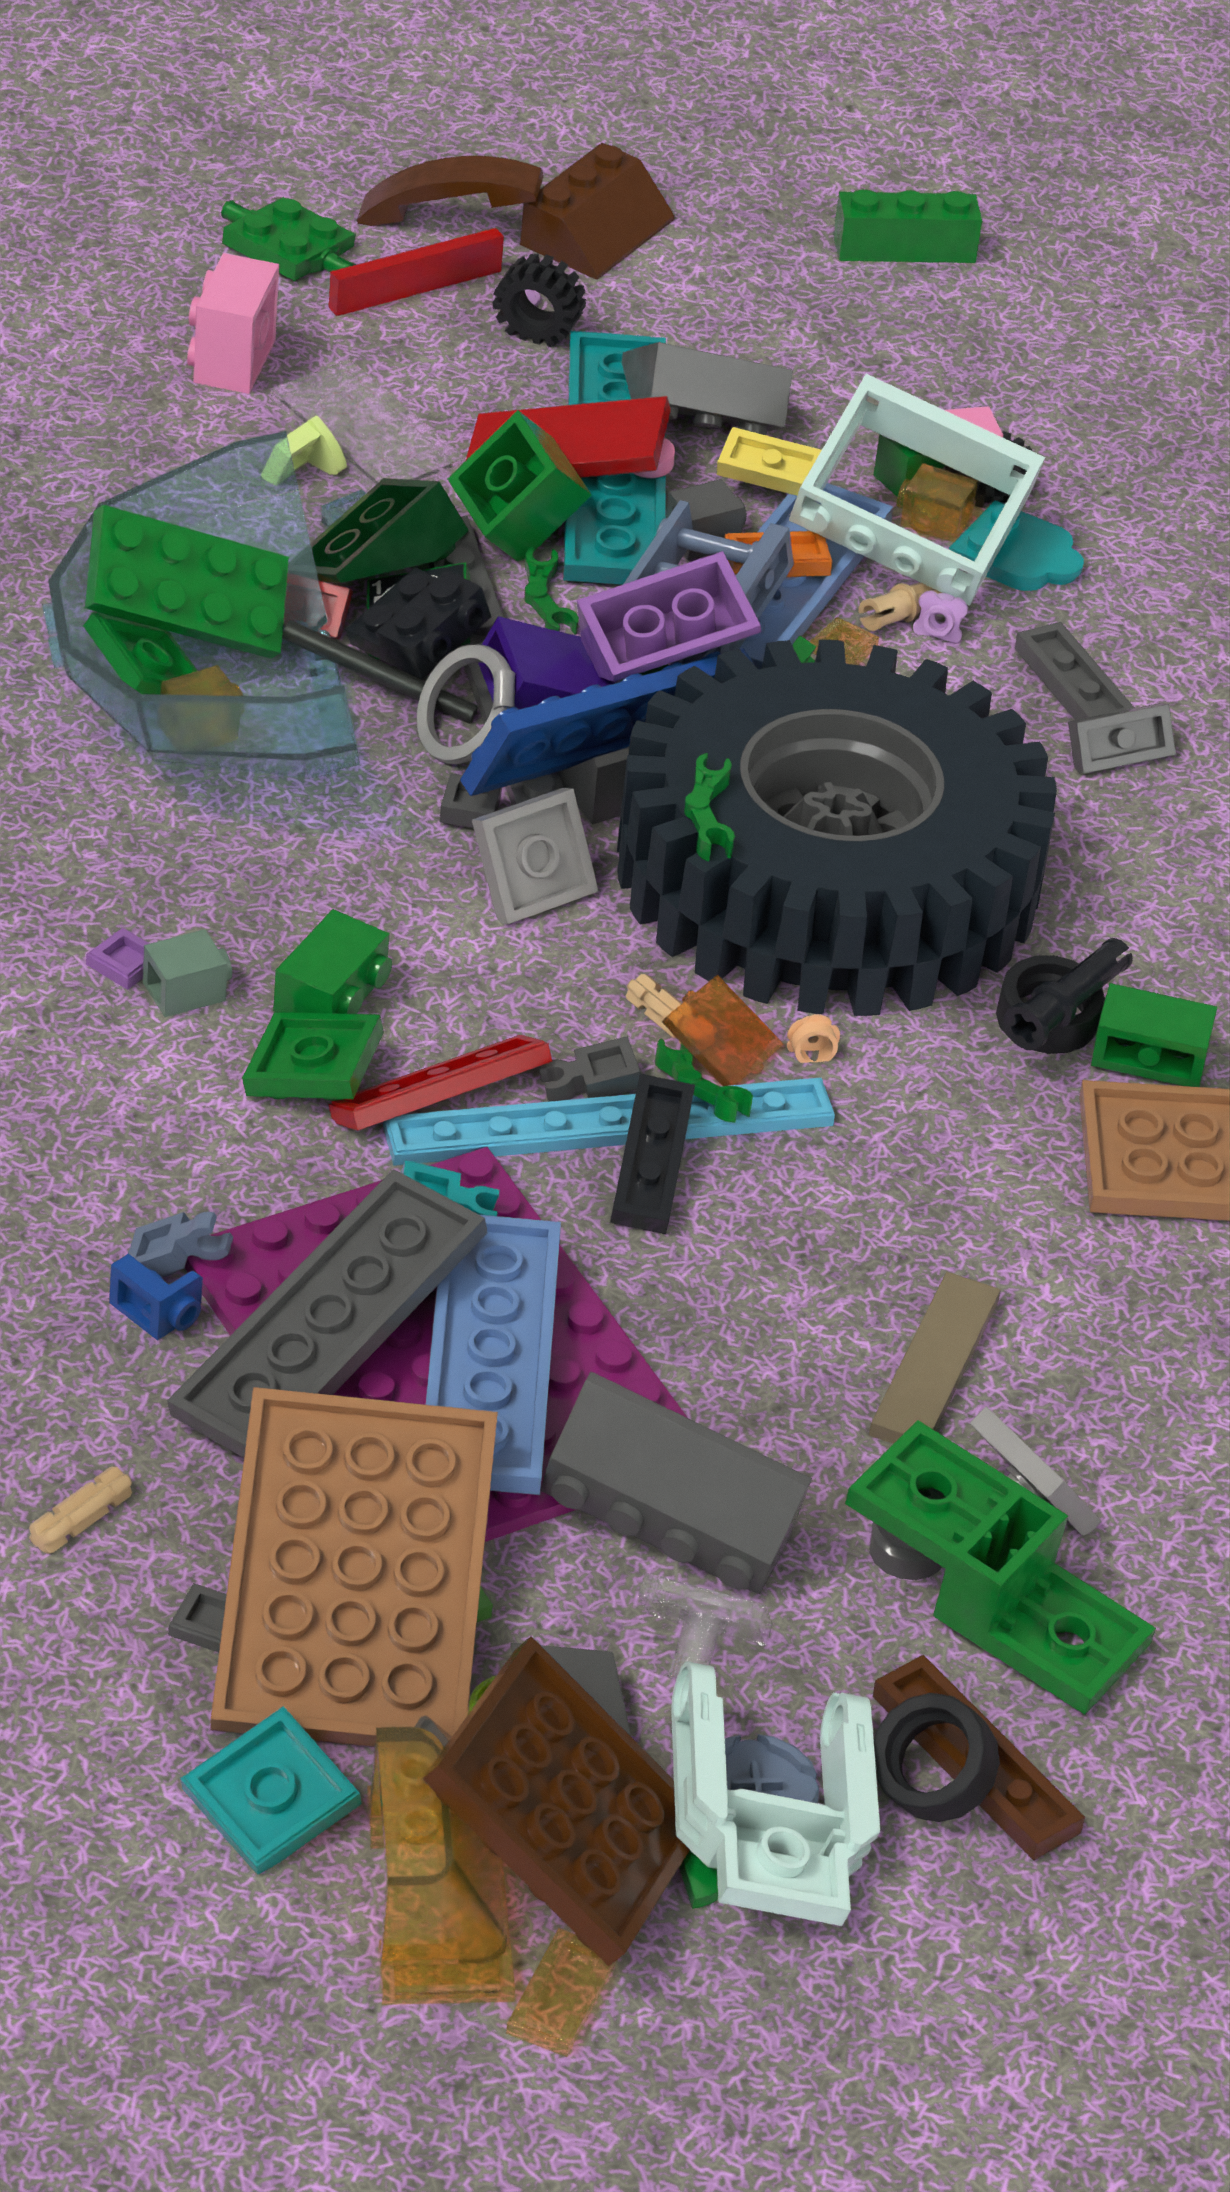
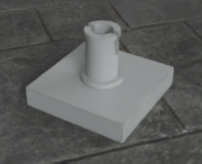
(535, 855)
(1032, 1472)

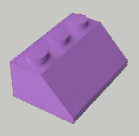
(665, 617)

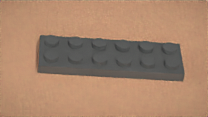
(332, 1306)

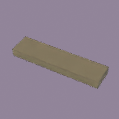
(936, 1357)

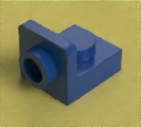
(151, 1301)

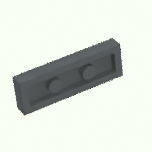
(1069, 672)

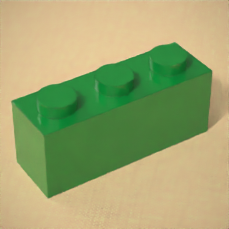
(907, 227)

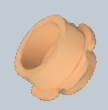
(825, 1038)

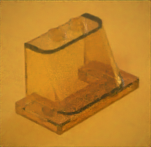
(443, 1886)

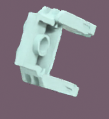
(765, 1846)

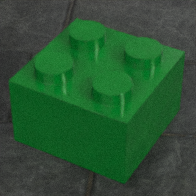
(519, 486)

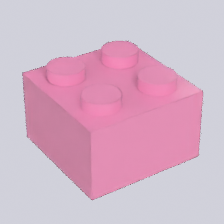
(234, 323)

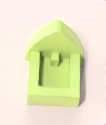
(317, 446)

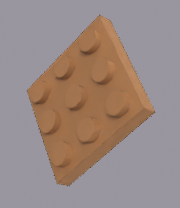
(1156, 1149)

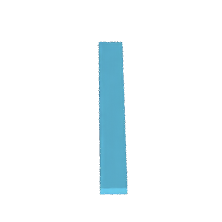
(592, 1123)

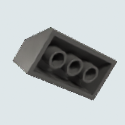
(675, 1484)

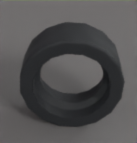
(1031, 972)
(972, 1782)

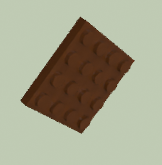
(564, 1800)

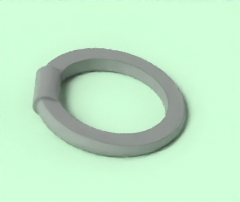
(503, 699)

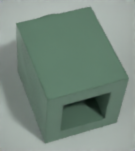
(186, 972)

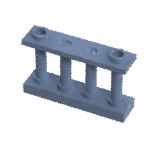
(763, 568)

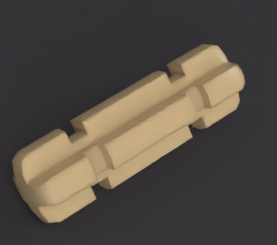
(645, 993)
(80, 1510)

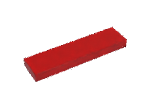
(415, 271)
(440, 1082)

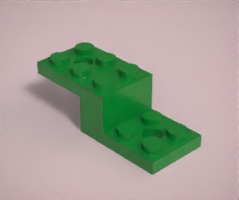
(1000, 1566)

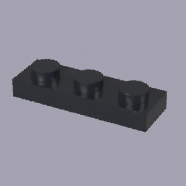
(652, 1154)

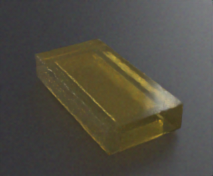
(559, 1995)

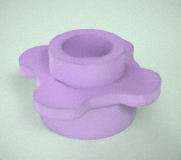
(942, 603)

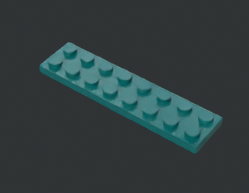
(625, 510)

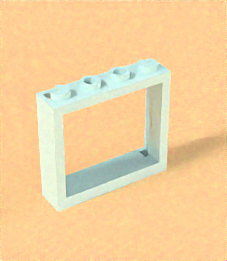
(935, 436)

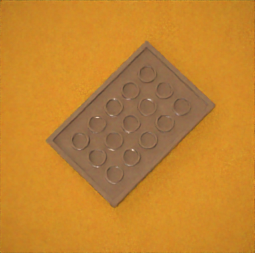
(354, 1565)

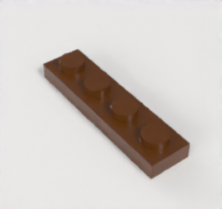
(1021, 1797)

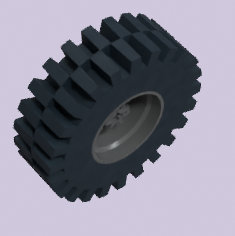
(868, 820)

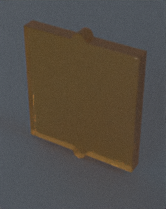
(722, 1032)

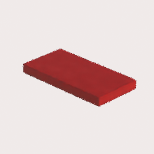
(595, 436)

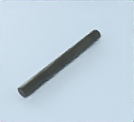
(375, 669)

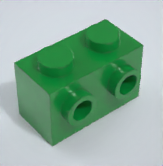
(333, 967)
(1156, 1031)

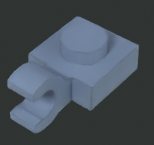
(170, 1241)

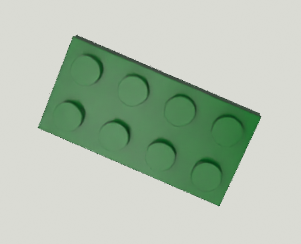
(186, 582)

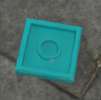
(271, 1791)

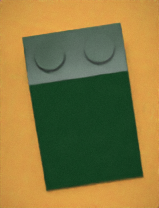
(389, 530)

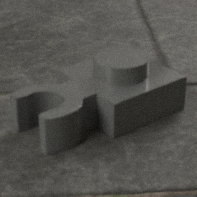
(598, 1069)

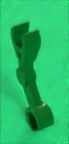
(539, 575)
(706, 787)
(726, 1099)

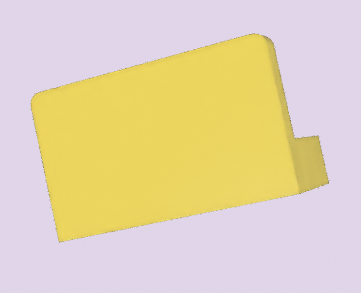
(766, 461)

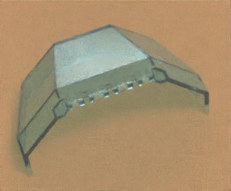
(292, 705)

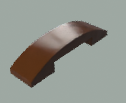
(502, 178)

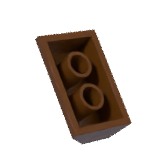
(595, 212)

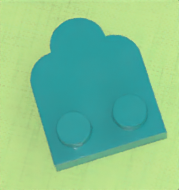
(1030, 555)

